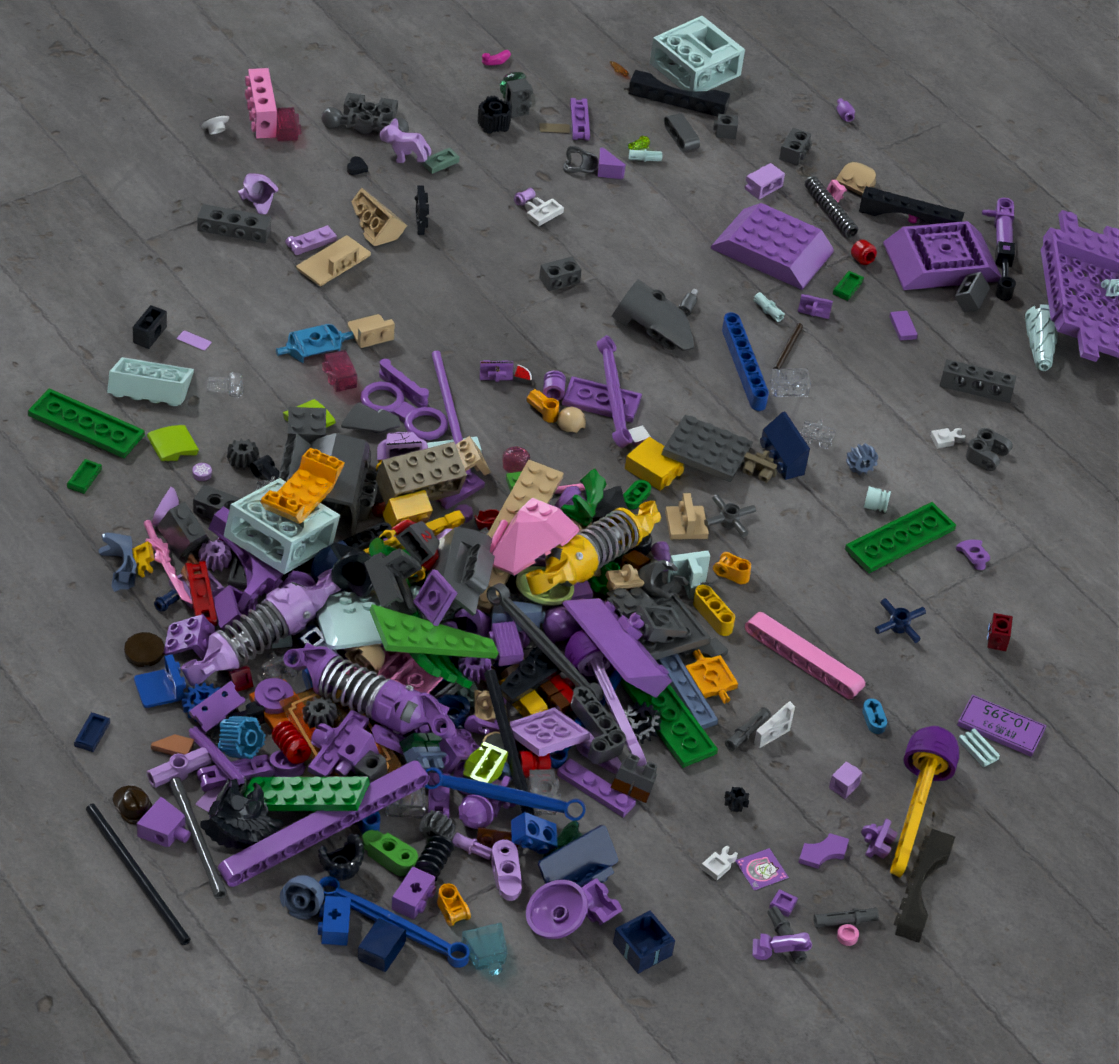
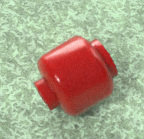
(863, 252)

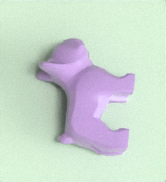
(405, 143)

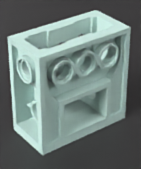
(699, 55)
(296, 544)

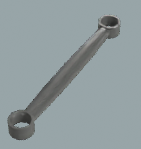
(540, 638)

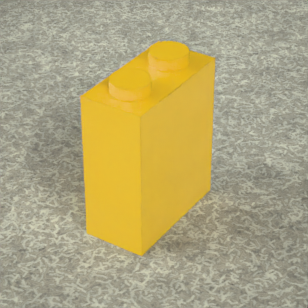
(651, 466)

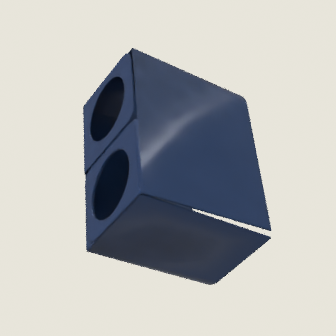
(381, 945)

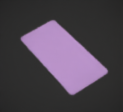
(194, 340)
(208, 798)

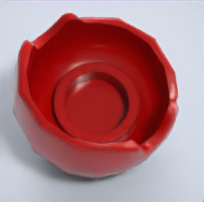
(486, 518)

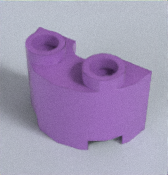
(600, 906)

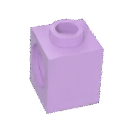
(845, 780)

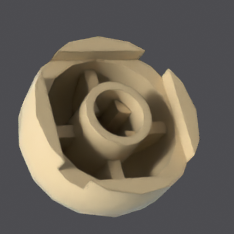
(367, 656)

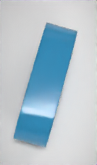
(878, 715)

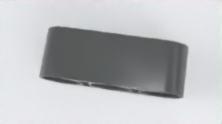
(681, 132)

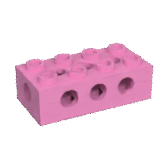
(261, 103)

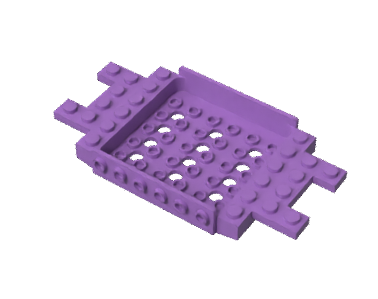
(1095, 256)

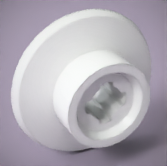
(215, 125)

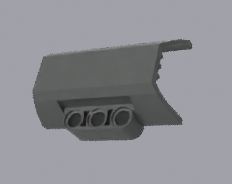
(356, 485)
(465, 565)

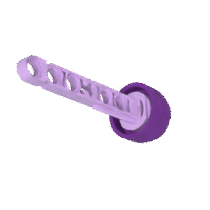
(596, 667)

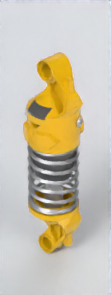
(594, 548)

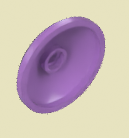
(551, 902)

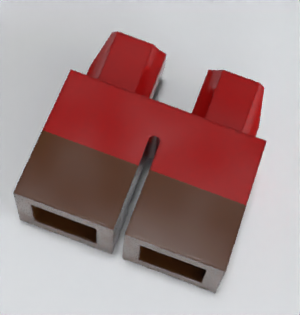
(557, 693)

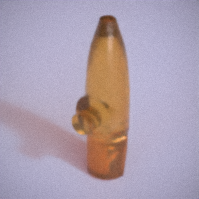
(619, 69)

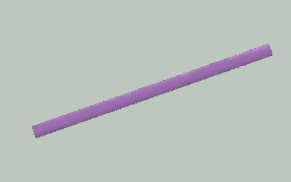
(448, 401)

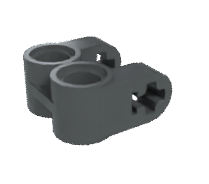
(980, 449)

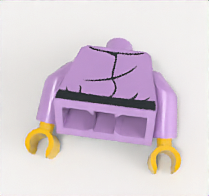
(399, 444)

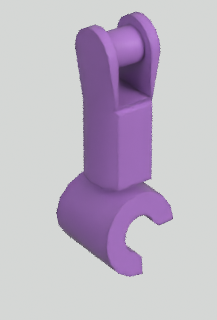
(763, 948)

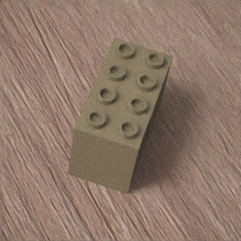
(432, 469)

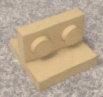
(686, 520)

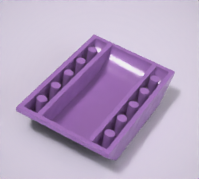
(775, 244)

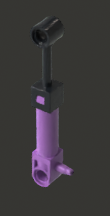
(1005, 248)

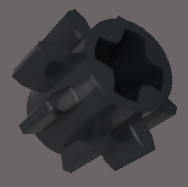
(736, 799)

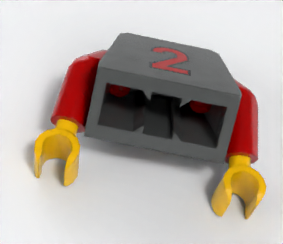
(418, 542)

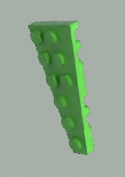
(416, 635)

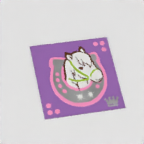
(761, 869)

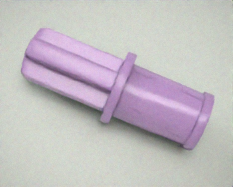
(471, 846)

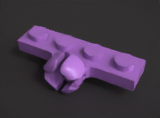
(329, 742)

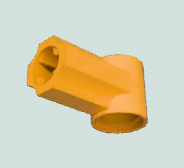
(546, 406)

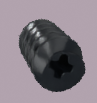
(435, 855)

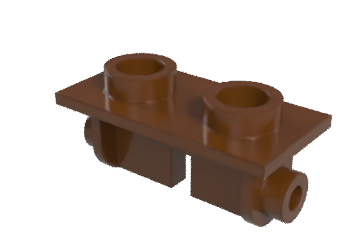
(489, 836)

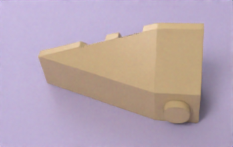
(377, 221)

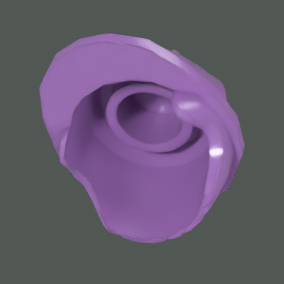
(476, 812)

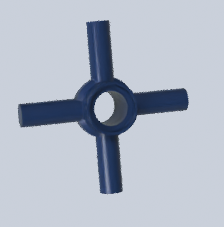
(900, 620)

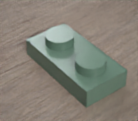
(441, 160)

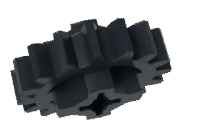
(640, 723)

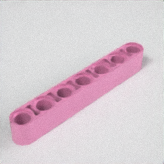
(805, 655)

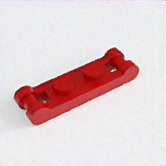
(201, 590)

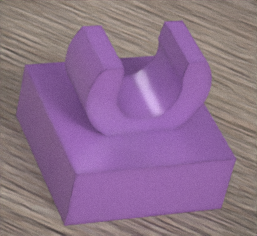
(632, 625)

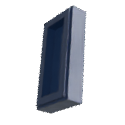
(92, 732)

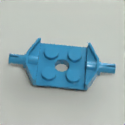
(301, 344)

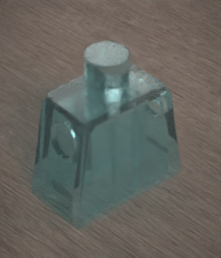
(486, 947)

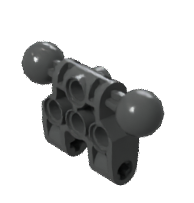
(363, 115)

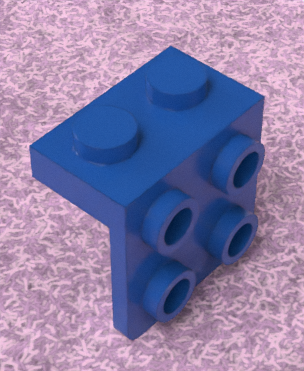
(161, 685)

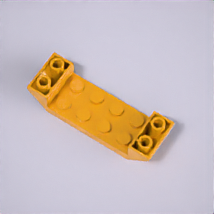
(305, 487)

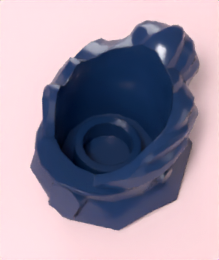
(458, 709)

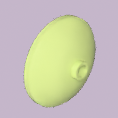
(552, 597)

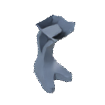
(120, 546)

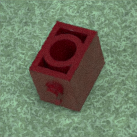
(999, 632)

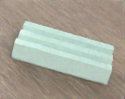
(981, 747)

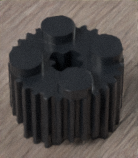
(494, 115)

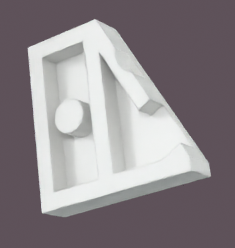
(775, 726)

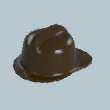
(131, 803)

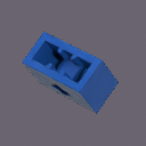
(335, 920)

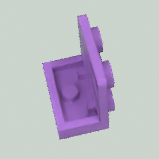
(189, 634)
(457, 748)

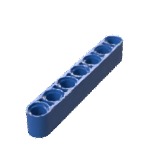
(745, 361)

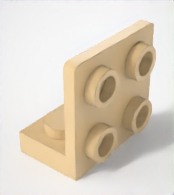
(472, 456)

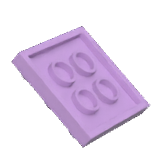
(548, 732)

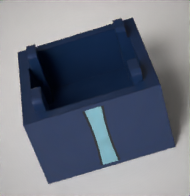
(644, 941)

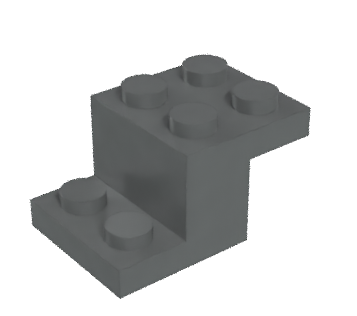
(307, 422)

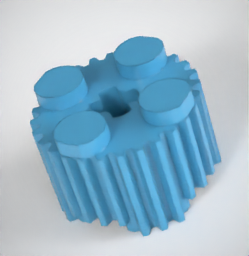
(240, 737)

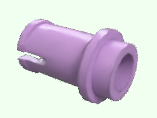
(521, 198)

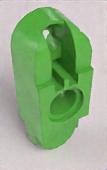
(390, 852)

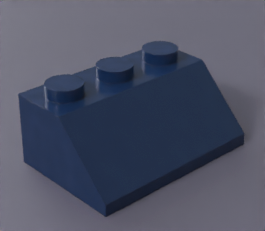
(785, 446)

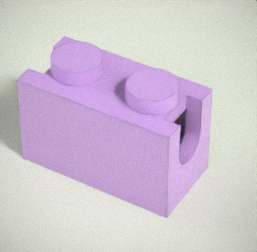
(764, 181)

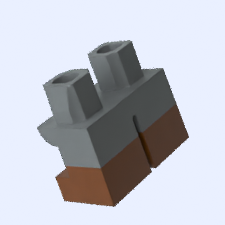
(643, 778)

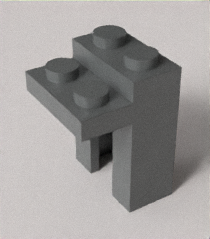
(389, 580)

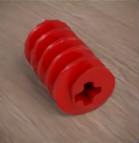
(291, 742)

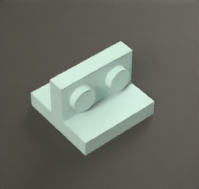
(692, 567)

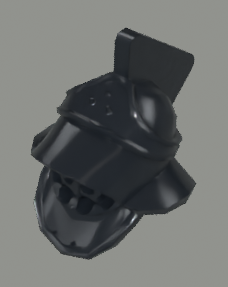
(350, 570)

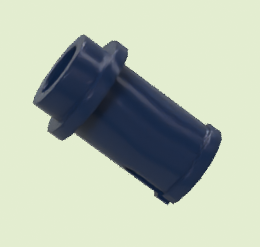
(166, 600)

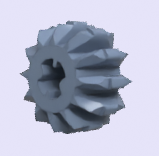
(862, 458)

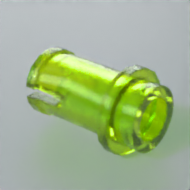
(642, 142)

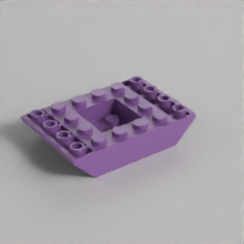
(939, 255)

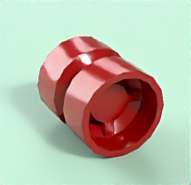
(533, 762)

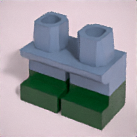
(423, 748)

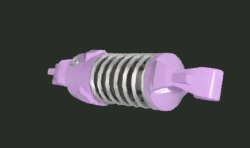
(278, 616)

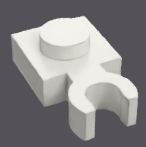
(945, 438)
(718, 864)

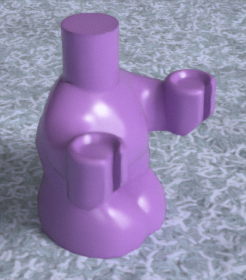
(660, 551)

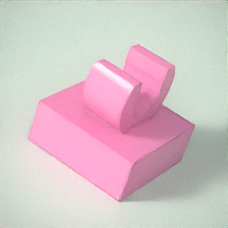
(836, 190)

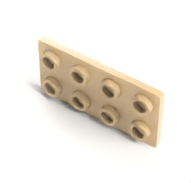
(333, 260)

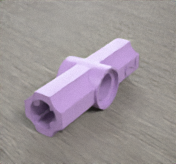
(179, 767)

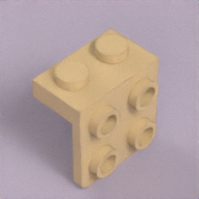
(372, 330)

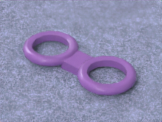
(405, 411)

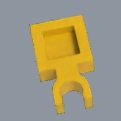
(143, 556)

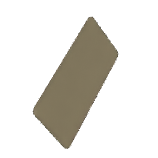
(557, 128)

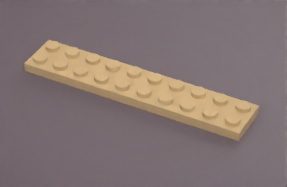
(534, 482)

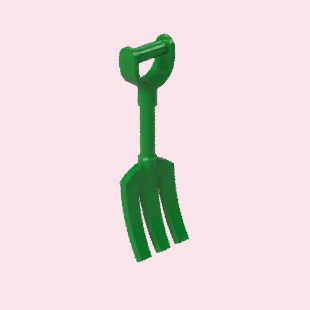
(433, 664)

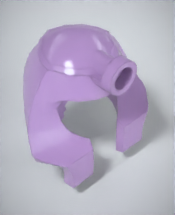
(258, 190)

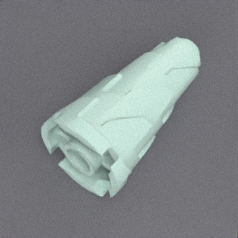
(1041, 335)

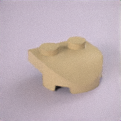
(856, 177)

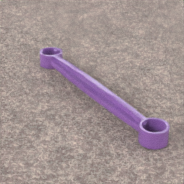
(621, 436)

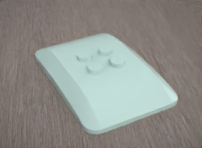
(347, 620)

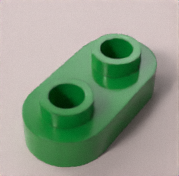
(637, 494)

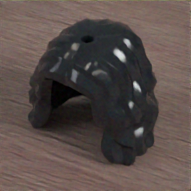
(344, 861)

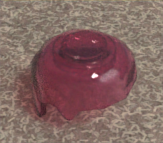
(515, 459)

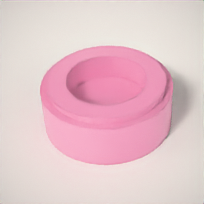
(847, 935)

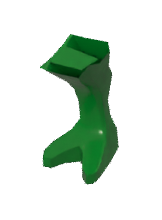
(583, 511)

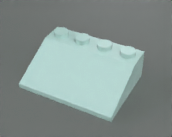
(149, 381)

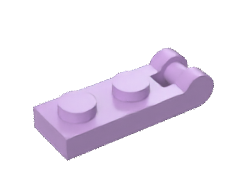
(311, 240)

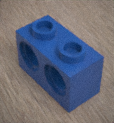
(534, 833)

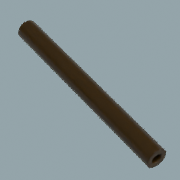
(779, 363)

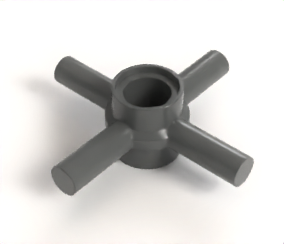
(730, 515)

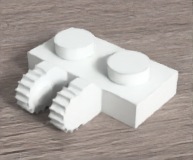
(541, 212)

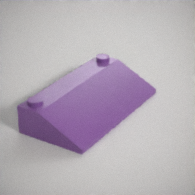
(618, 646)

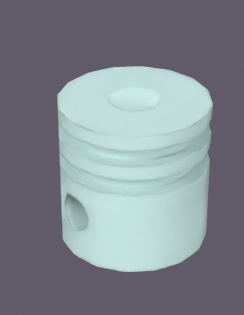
(877, 499)

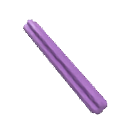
(216, 755)

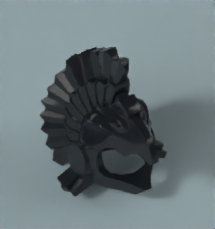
(238, 819)

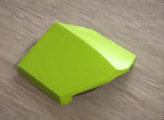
(485, 763)

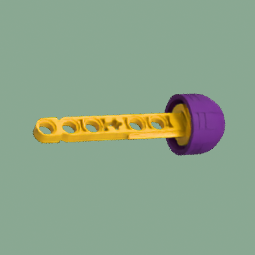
(932, 757)

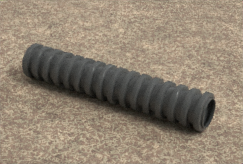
(831, 206)

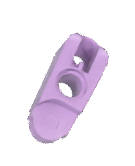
(506, 869)

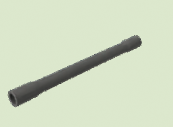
(214, 879)

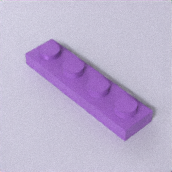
(595, 787)

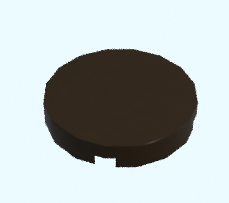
(144, 649)

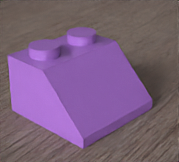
(227, 607)

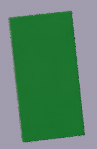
(848, 285)
(84, 476)

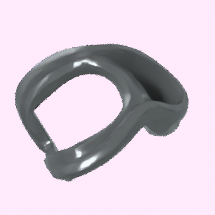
(588, 164)

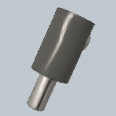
(689, 302)

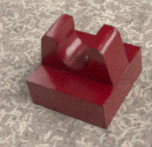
(241, 678)

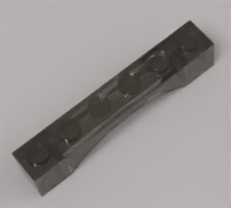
(914, 914)

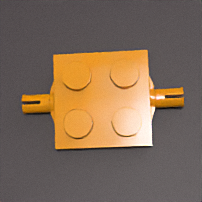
(712, 676)

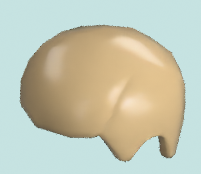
(571, 419)

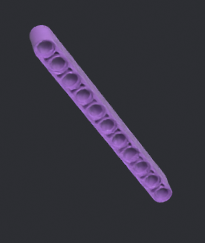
(320, 825)

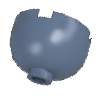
(302, 896)

